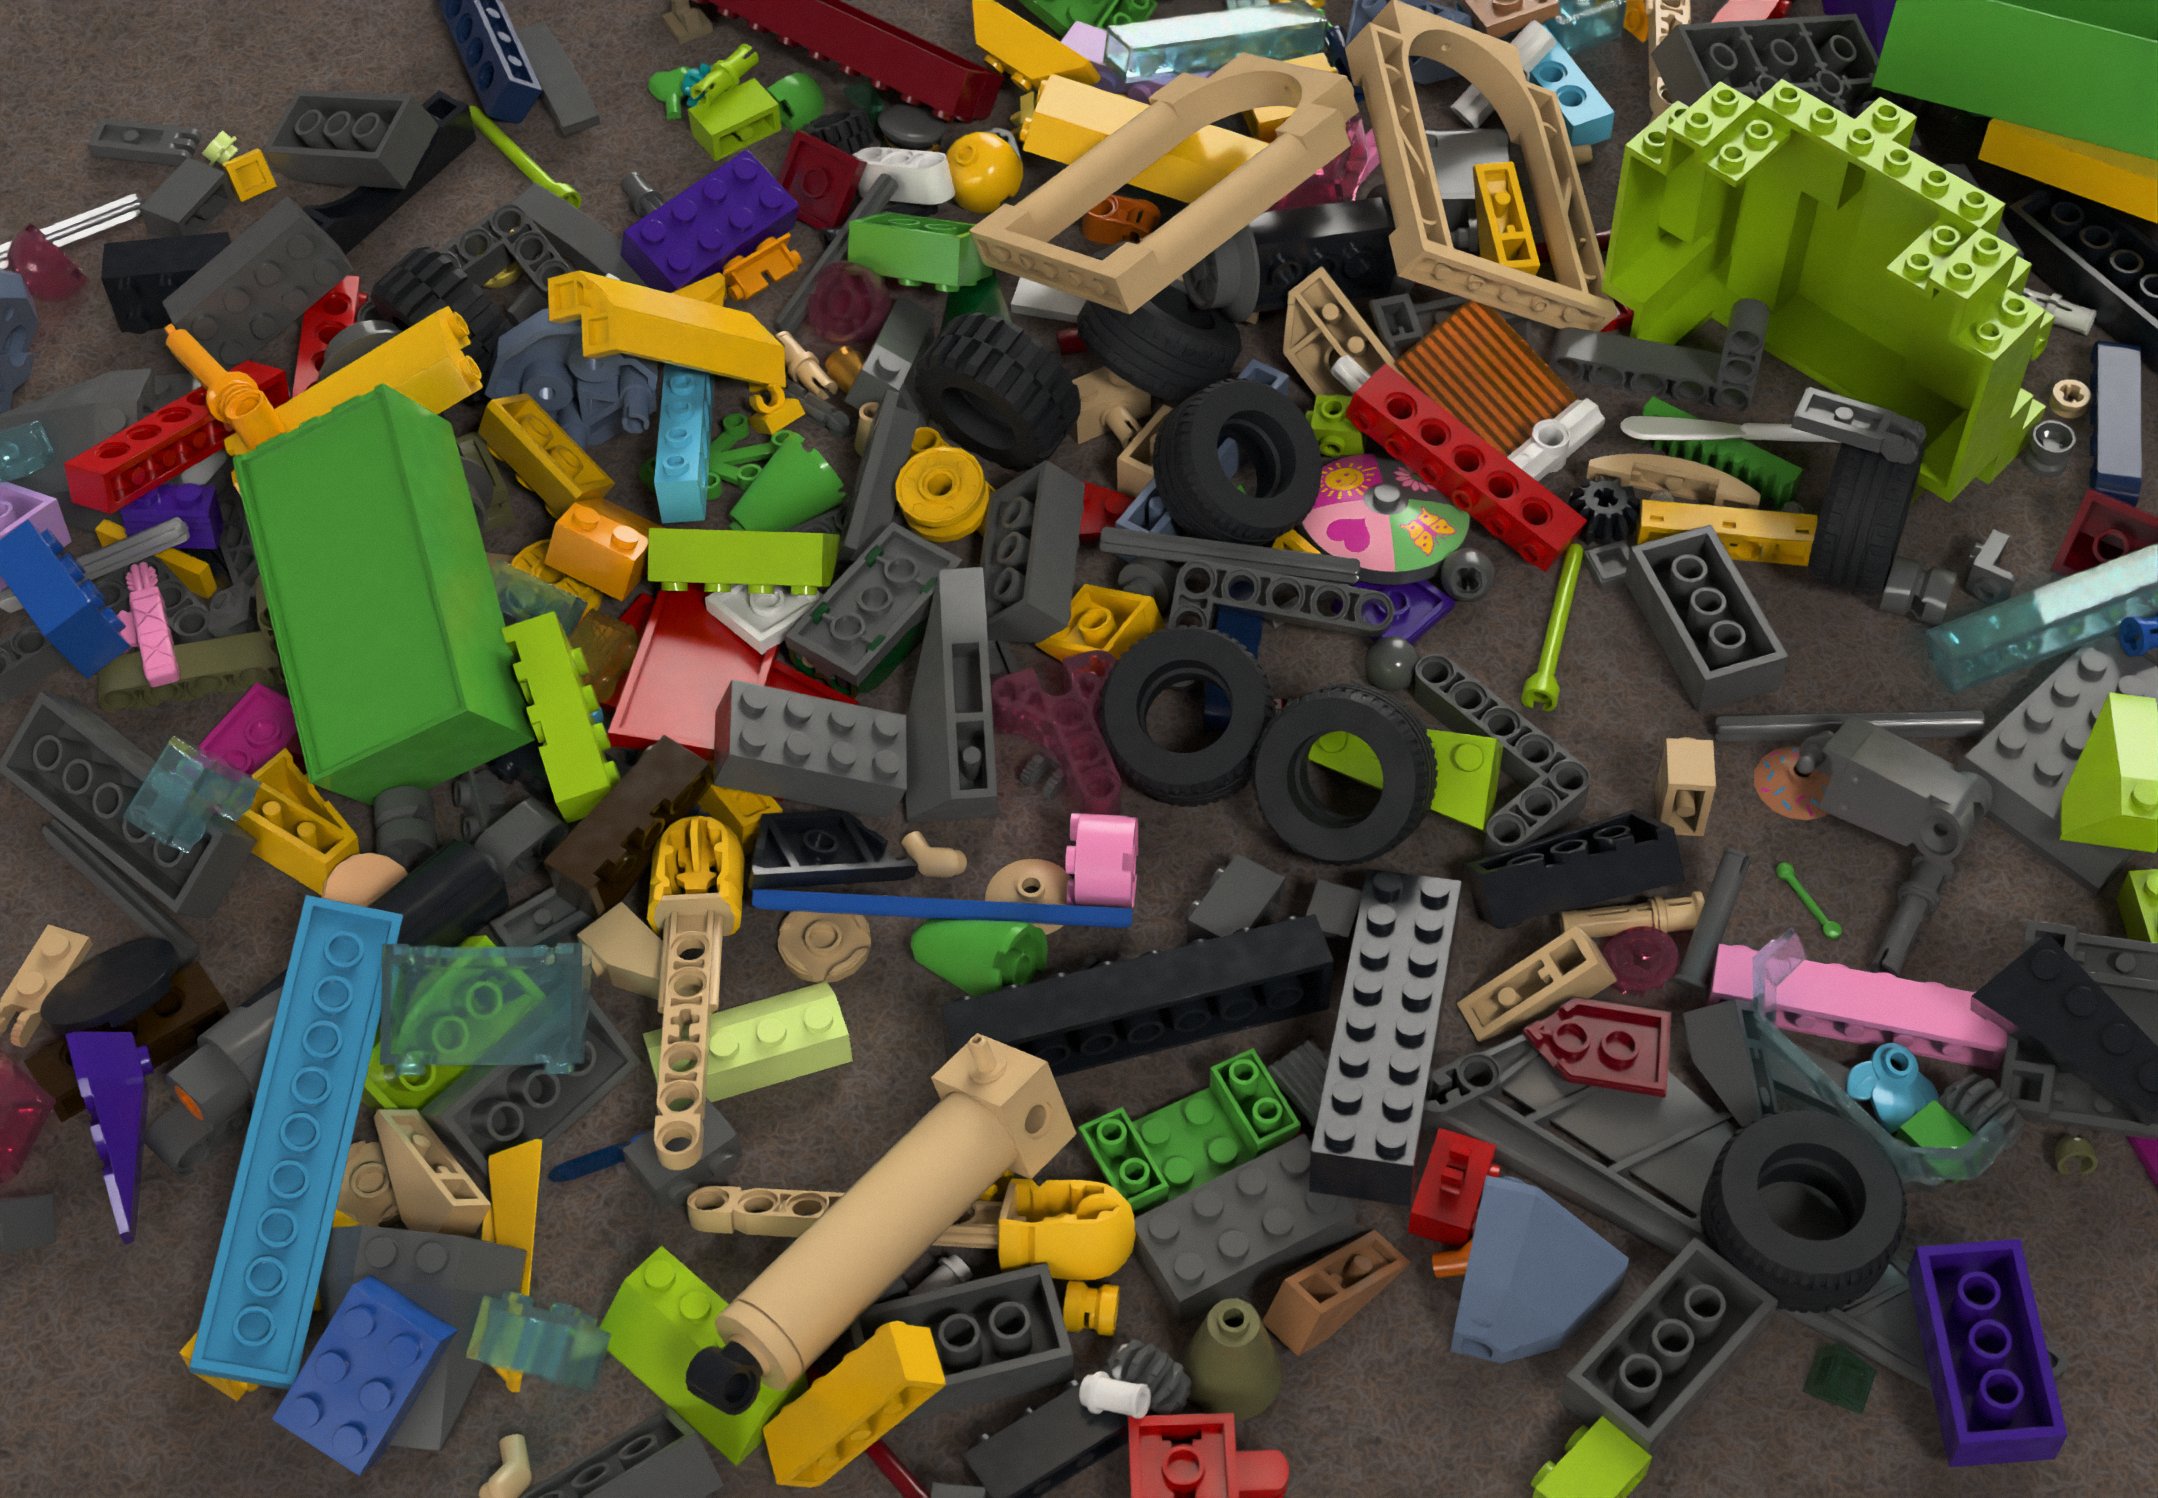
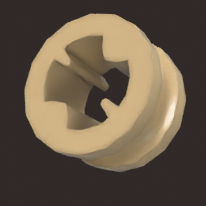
(2070, 409)

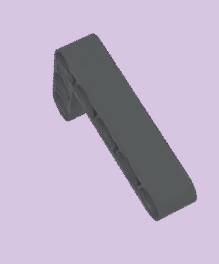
(501, 251)
(1666, 368)
(1262, 605)
(30, 657)
(1473, 709)

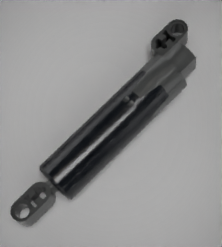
(441, 906)

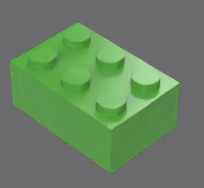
(917, 250)

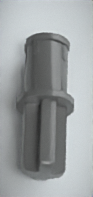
(641, 194)

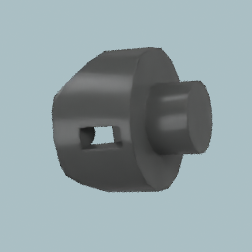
(1151, 579)

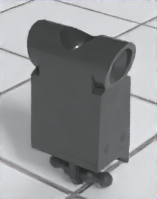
(1453, 158)
(1896, 788)

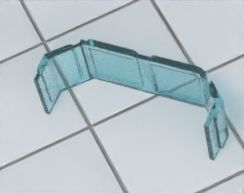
(1968, 1162)

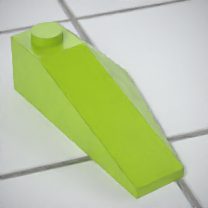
(2116, 779)

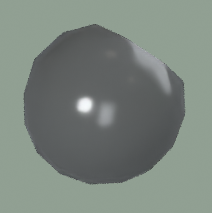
(1467, 565)
(1391, 663)

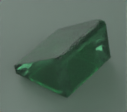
(865, 96)
(1837, 1375)

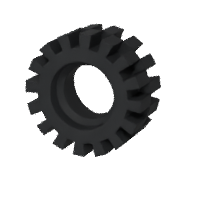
(844, 129)

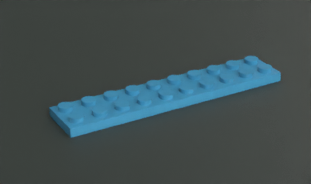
(296, 1147)

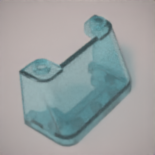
(484, 1006)

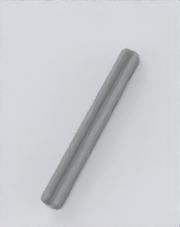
(119, 554)

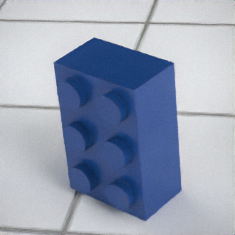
(59, 600)
(364, 1374)

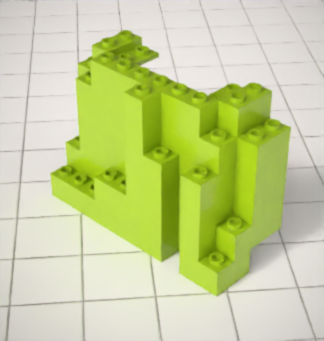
(1860, 249)

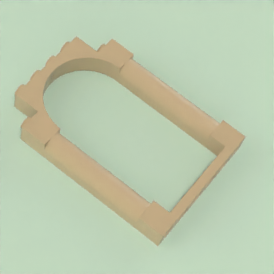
(1533, 120)
(1314, 134)

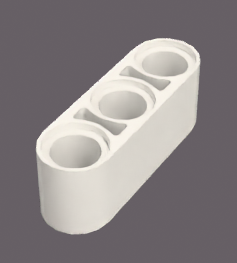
(920, 175)

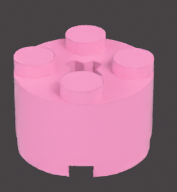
(1102, 860)

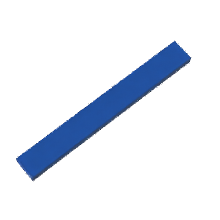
(941, 908)

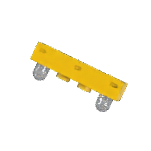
(1745, 533)

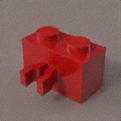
(1452, 1188)

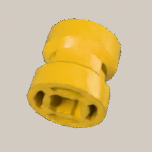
(1091, 1308)

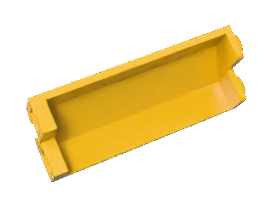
(1078, 117)
(666, 329)
(418, 363)

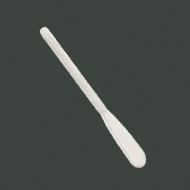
(1692, 429)

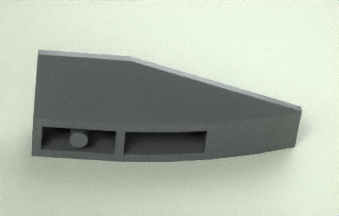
(951, 708)

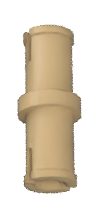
(805, 367)

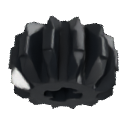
(1607, 508)

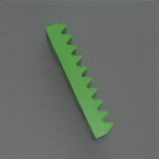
(1748, 463)

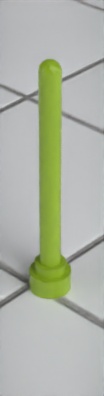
(521, 159)
(1543, 685)

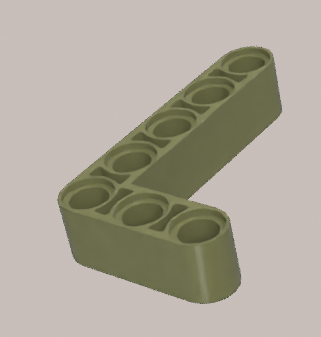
(205, 667)

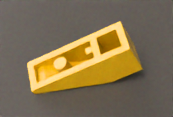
(1502, 218)

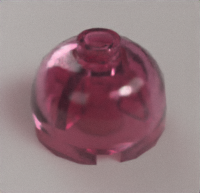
(44, 266)
(849, 303)

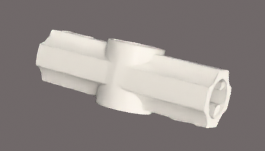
(1532, 46)
(1558, 438)

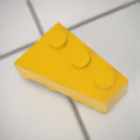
(296, 825)

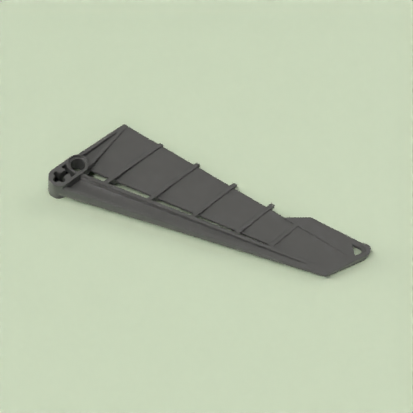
(1670, 1148)

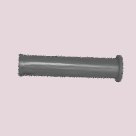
(1713, 919)

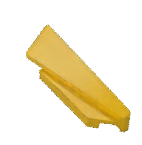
(513, 1212)

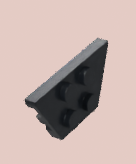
(821, 850)

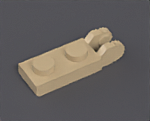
(49, 961)

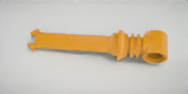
(229, 395)

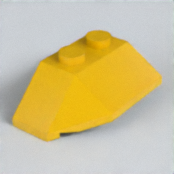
(1024, 49)

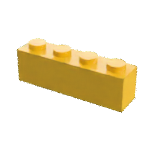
(853, 1405)

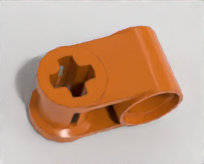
(1118, 220)

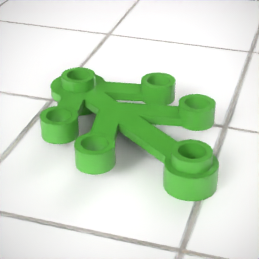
(722, 460)

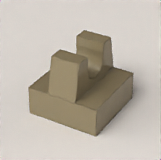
(686, 21)

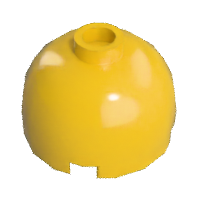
(983, 171)

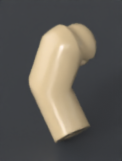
(515, 1472)

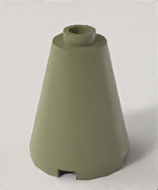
(1232, 1362)

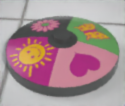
(1385, 519)

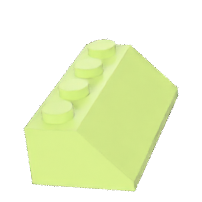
(766, 1042)

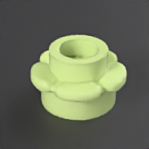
(220, 149)

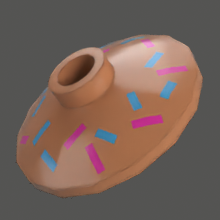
(1787, 792)

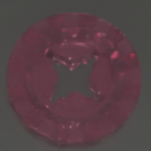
(1648, 944)

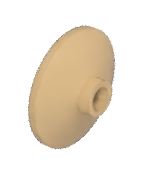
(1012, 879)

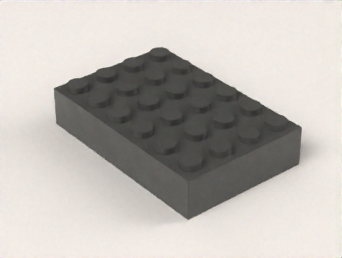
(1815, 53)

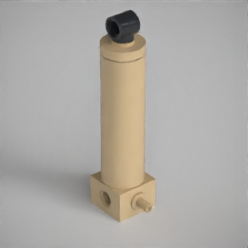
(992, 1117)

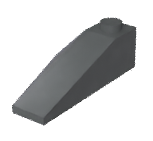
(893, 359)

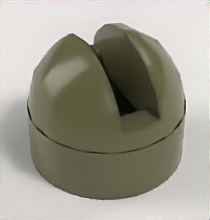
(2079, 1147)

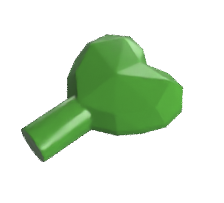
(668, 88)

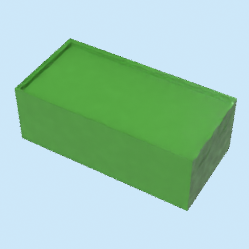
(2033, 63)
(381, 598)

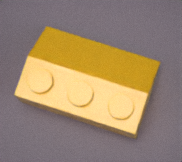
(541, 453)

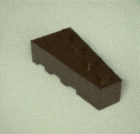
(618, 837)

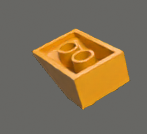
(601, 546)

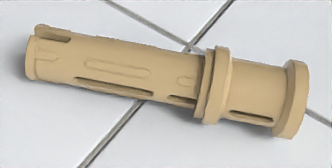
(1659, 913)

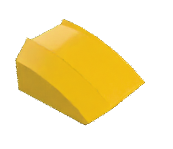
(1105, 622)

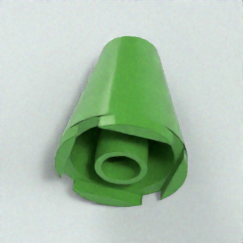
(788, 490)
(980, 953)

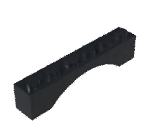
(364, 209)

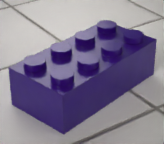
(709, 225)
(1986, 1353)

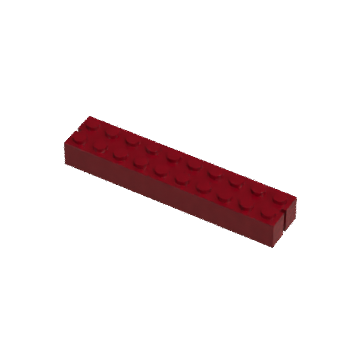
(877, 50)

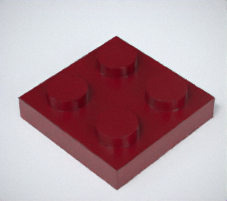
(820, 179)

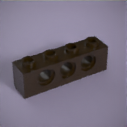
(196, 1007)

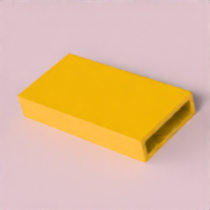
(2076, 166)

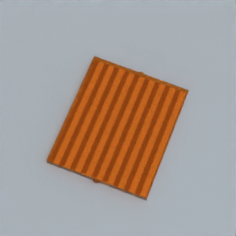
(1486, 376)

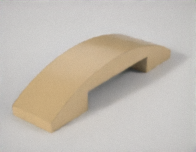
(1678, 476)

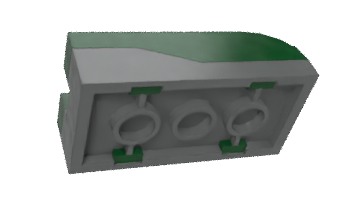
(871, 613)

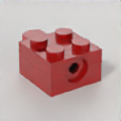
(1199, 1460)

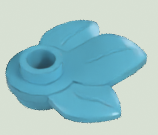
(1892, 1092)

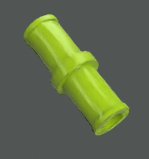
(724, 75)

